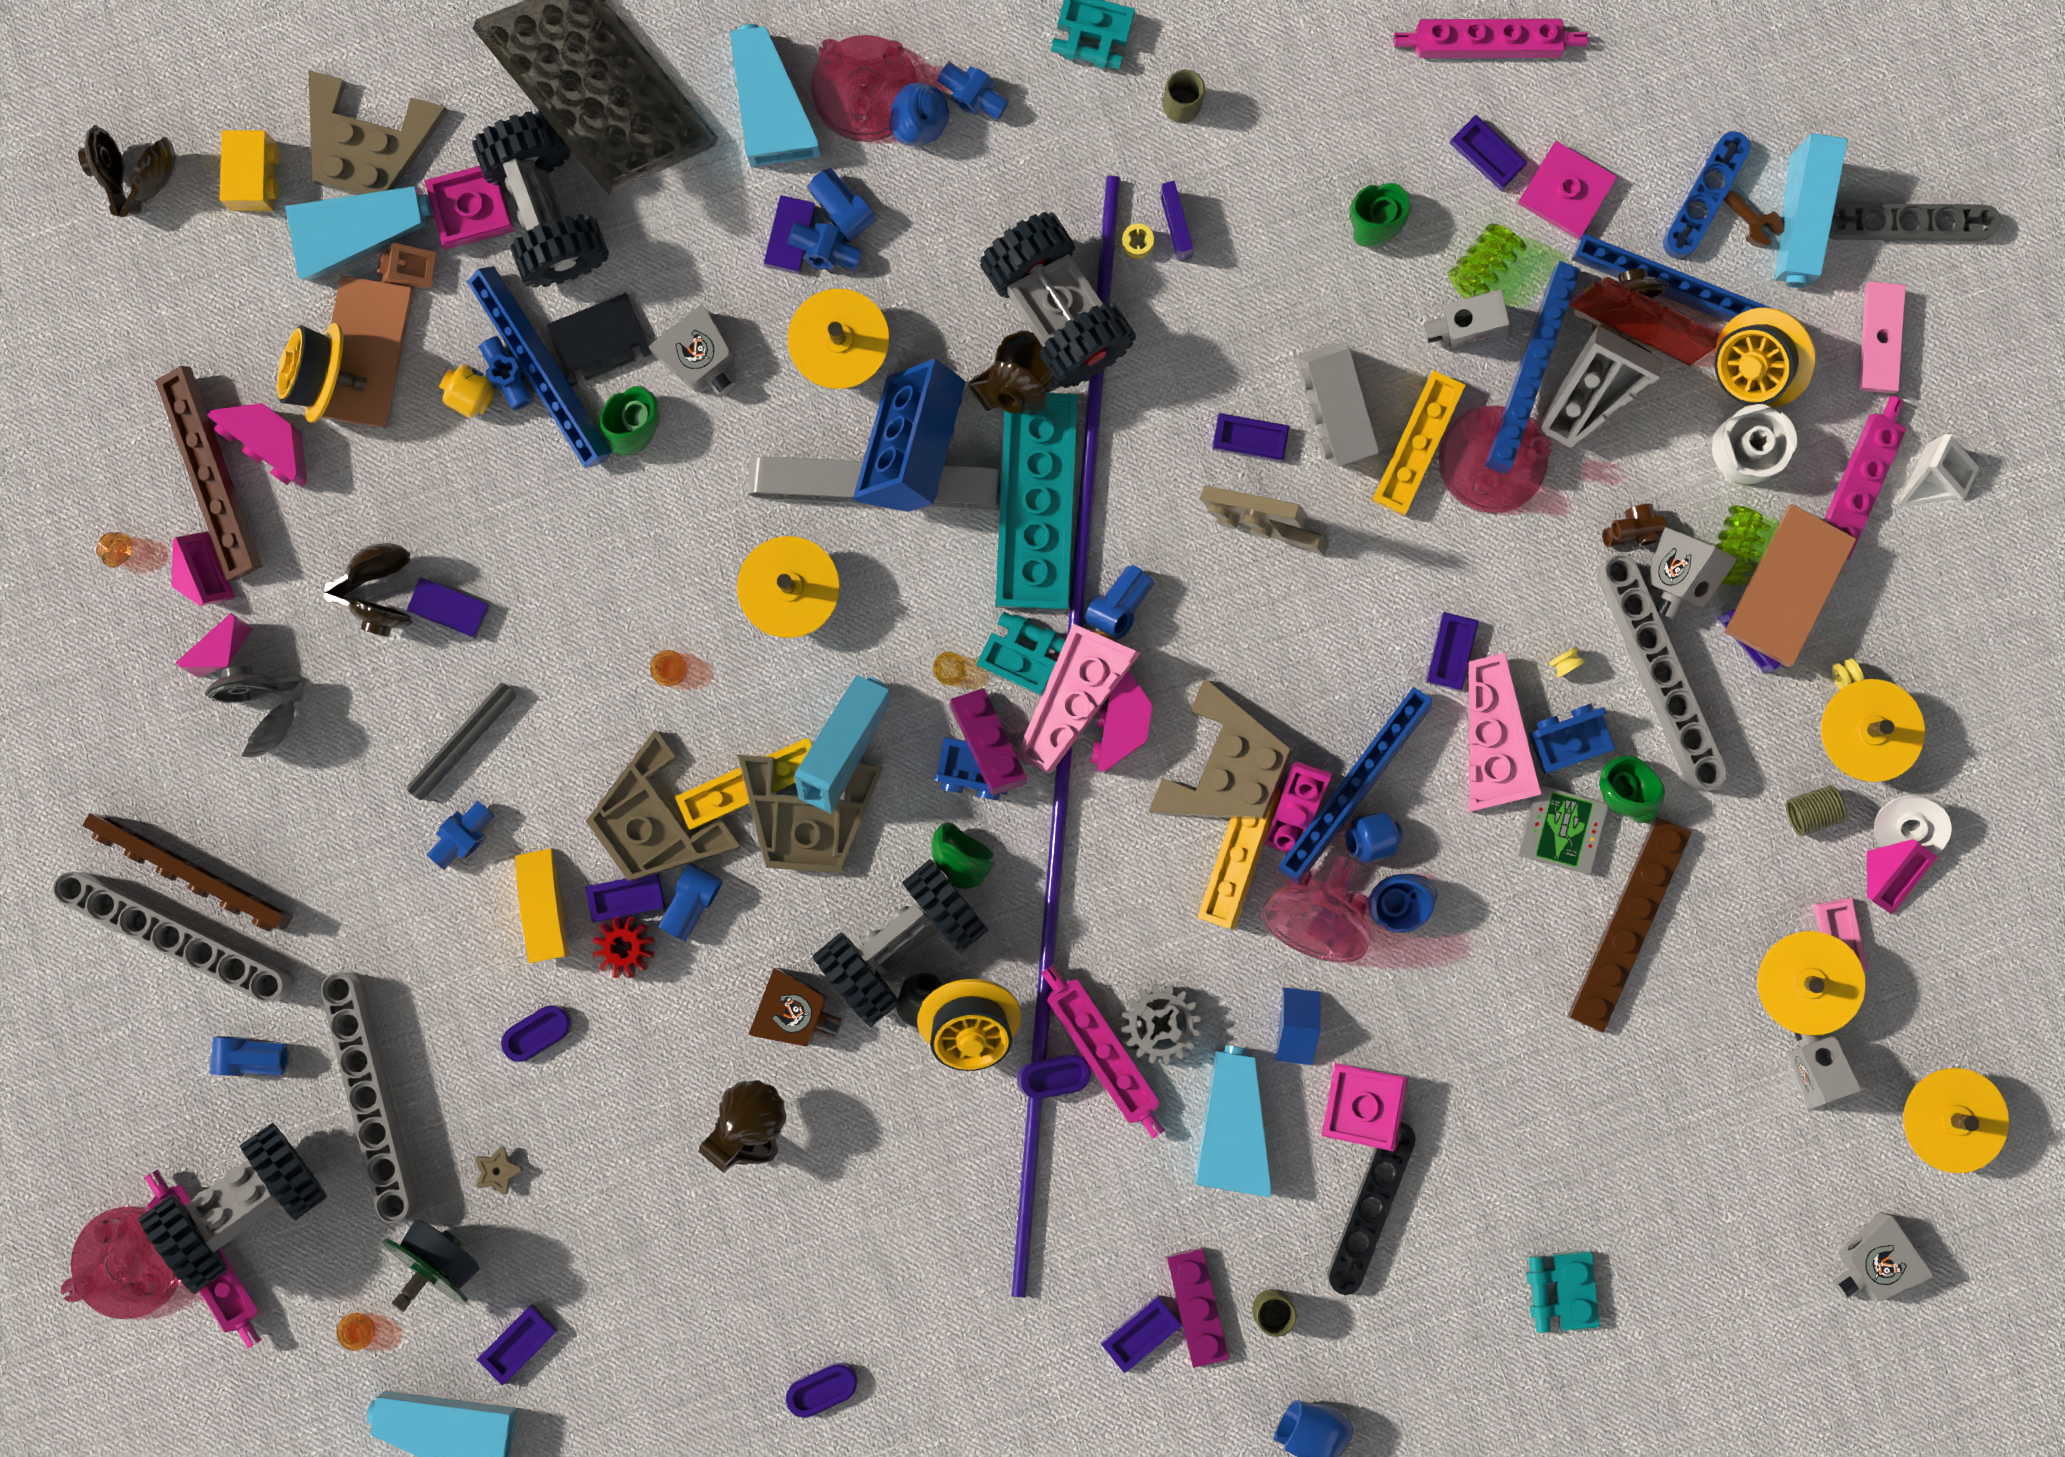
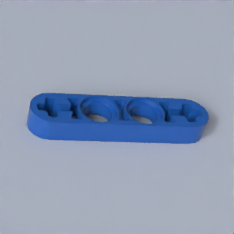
(1706, 195)

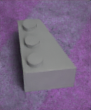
(1597, 385)
(1336, 404)

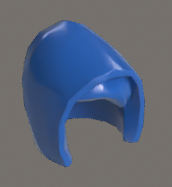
(1314, 1430)

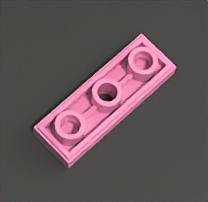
(1882, 316)

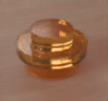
(114, 549)
(668, 668)
(355, 1331)

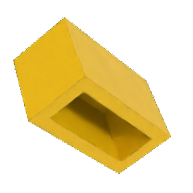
(248, 170)

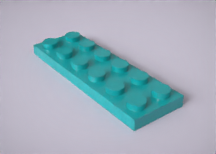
(1037, 506)

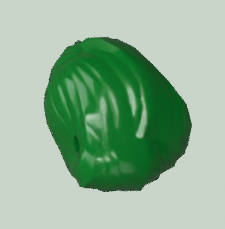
(1379, 214)
(630, 420)
(1632, 788)
(960, 856)

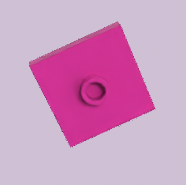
(1567, 190)
(467, 208)
(1365, 1106)

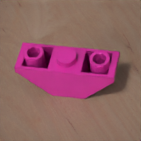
(264, 437)
(1124, 724)
(1296, 805)

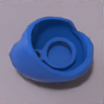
(918, 114)
(1396, 909)

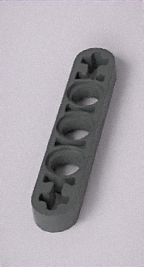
(1927, 216)

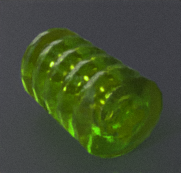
(1485, 258)
(1739, 541)

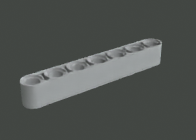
(838, 480)
(1676, 684)
(156, 936)
(363, 1115)

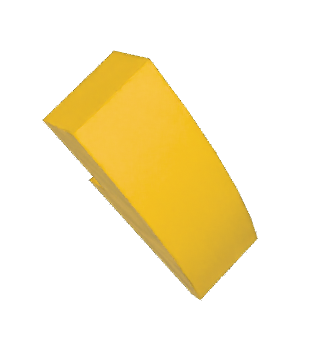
(541, 906)

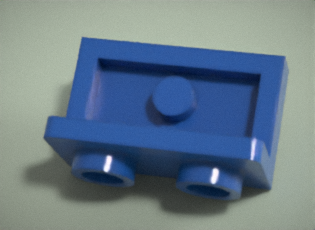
(1571, 740)
(959, 770)

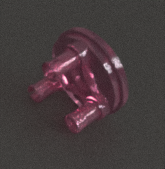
(858, 85)
(1479, 487)
(1322, 921)
(118, 1267)

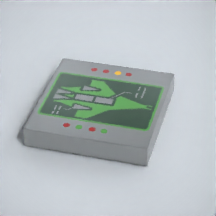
(1563, 830)

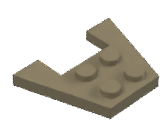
(360, 154)
(1263, 517)
(1239, 772)
(640, 828)
(798, 833)

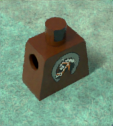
(792, 1012)

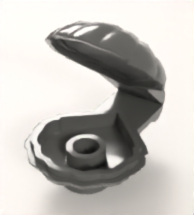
(241, 685)

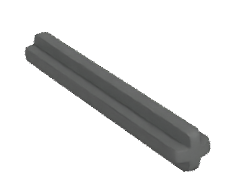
(461, 741)

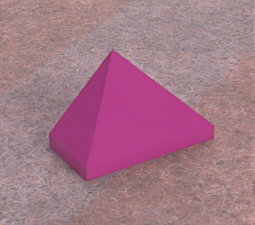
(198, 570)
(216, 648)
(1895, 872)

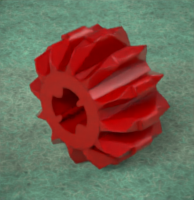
(617, 959)

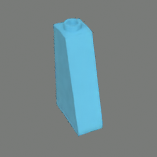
(769, 107)
(1809, 208)
(350, 227)
(842, 743)
(1233, 1131)
(442, 1425)

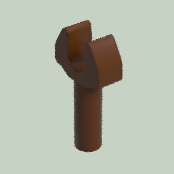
(1755, 220)

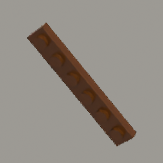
(208, 473)
(200, 880)
(1629, 924)

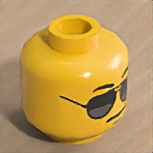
(467, 390)

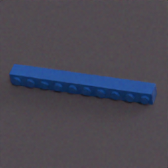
(1681, 288)
(539, 367)
(1532, 367)
(1355, 785)

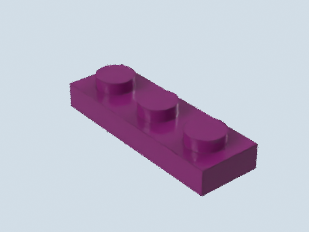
(988, 741)
(1197, 1307)

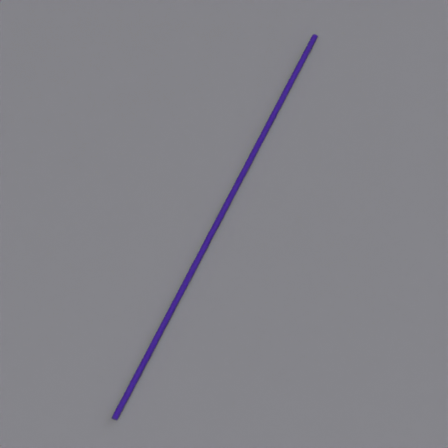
(1062, 775)

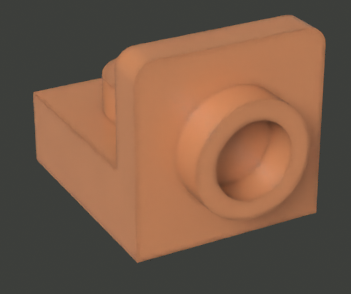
(407, 266)

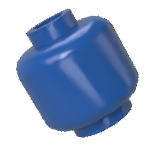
(1373, 837)

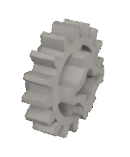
(1146, 1043)

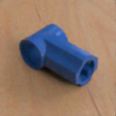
(845, 209)
(1116, 609)
(695, 892)
(238, 1056)

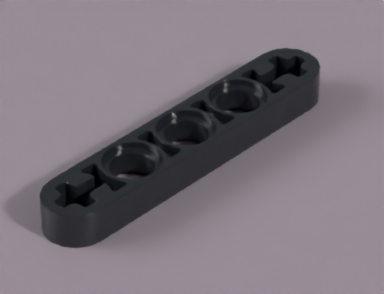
(1370, 1226)

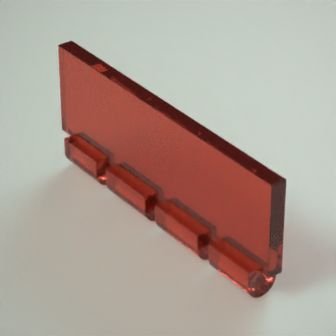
(1640, 319)

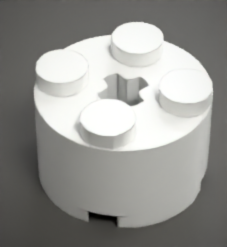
(1757, 425)

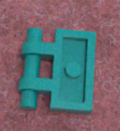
(1098, 21)
(1016, 663)
(1574, 1291)

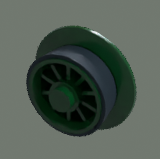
(435, 1260)

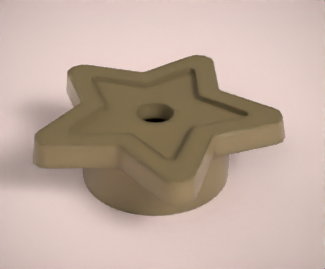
(506, 1167)

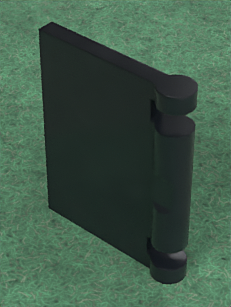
(598, 338)

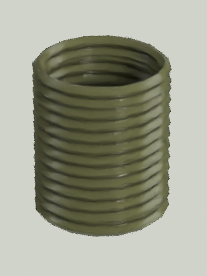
(1185, 80)
(1816, 810)
(1279, 1330)

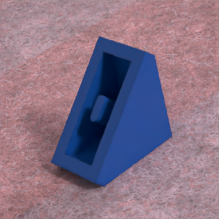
(1299, 1026)

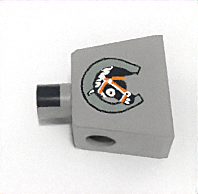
(1486, 318)
(696, 353)
(1686, 571)
(1823, 1081)
(1880, 1261)

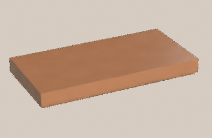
(374, 333)
(1790, 585)

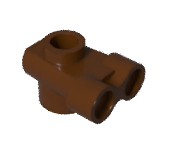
(1639, 525)

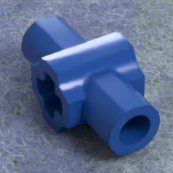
(973, 90)
(824, 246)
(498, 359)
(460, 835)

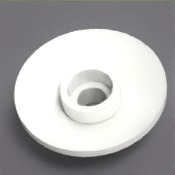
(1931, 830)

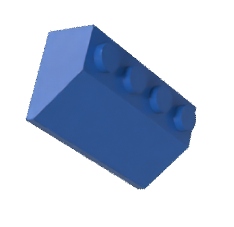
(910, 437)

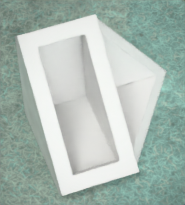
(1940, 474)

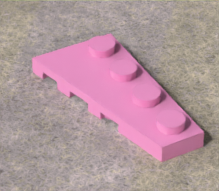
(1076, 689)
(1498, 744)

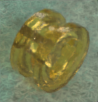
(937, 668)

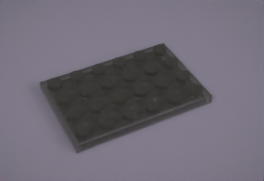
(596, 87)

